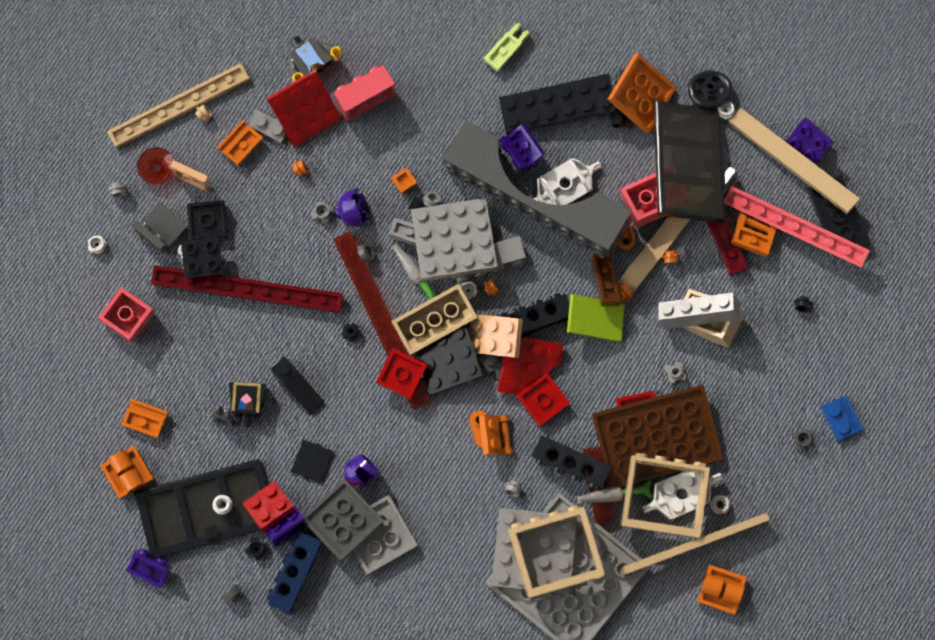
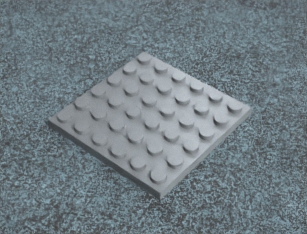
(589, 603)

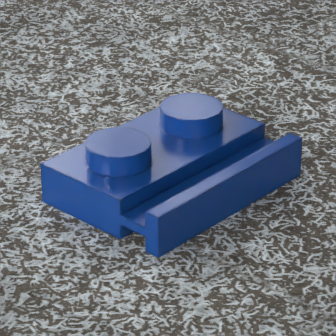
(841, 418)

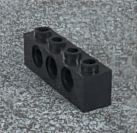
(544, 320)
(601, 470)

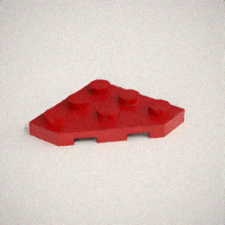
(534, 361)

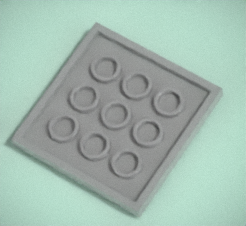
(454, 239)
(545, 550)

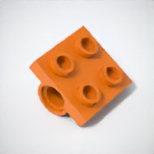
(126, 472)
(722, 589)

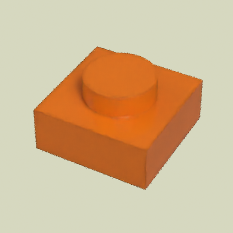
(404, 180)

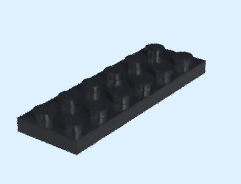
(557, 103)

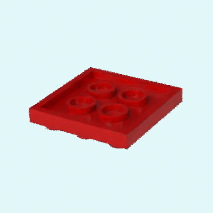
(304, 108)

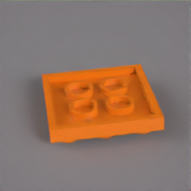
(638, 90)

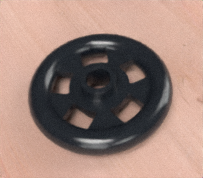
(702, 101)

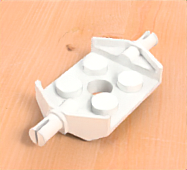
(580, 181)
(665, 494)

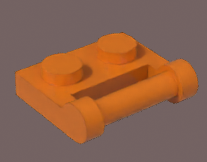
(753, 240)
(491, 435)

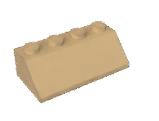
(434, 319)

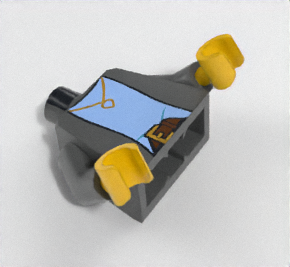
(310, 56)

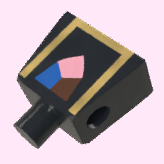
(247, 400)

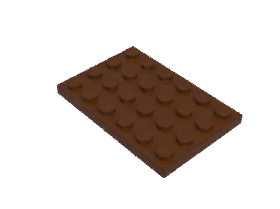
(665, 426)

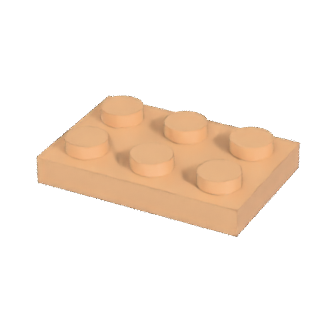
(496, 335)

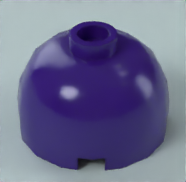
(353, 208)

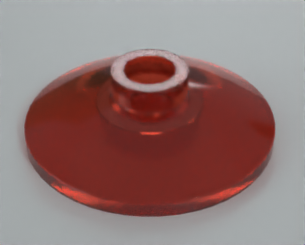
(152, 157)

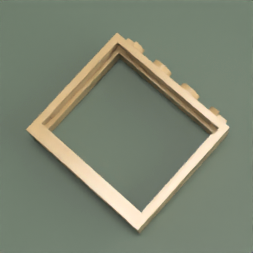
(678, 464)
(565, 583)

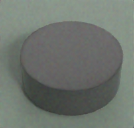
(366, 252)
(231, 593)

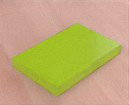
(593, 320)

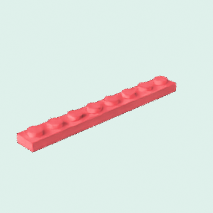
(796, 226)

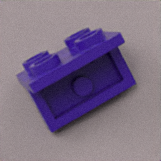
(810, 140)
(522, 147)

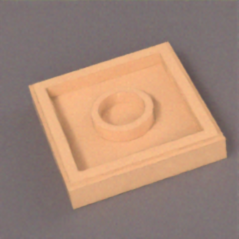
(191, 176)

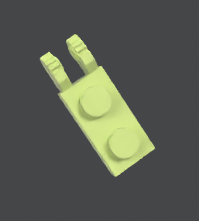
(505, 48)

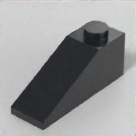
(297, 385)

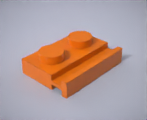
(240, 143)
(144, 418)

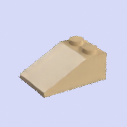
(719, 333)

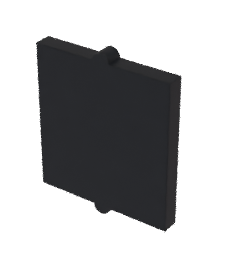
(311, 461)

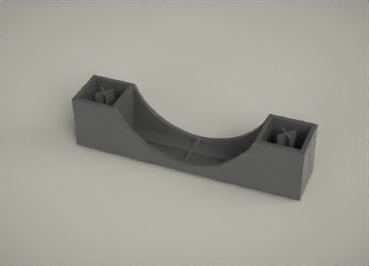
(593, 222)

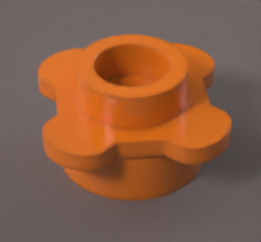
(625, 292)

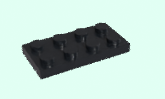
(835, 220)

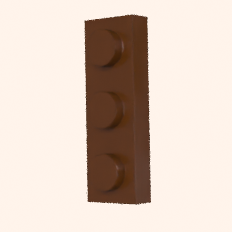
(606, 281)

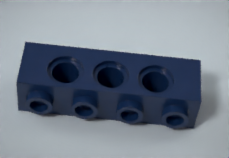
(300, 542)

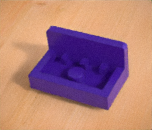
(286, 527)
(148, 567)

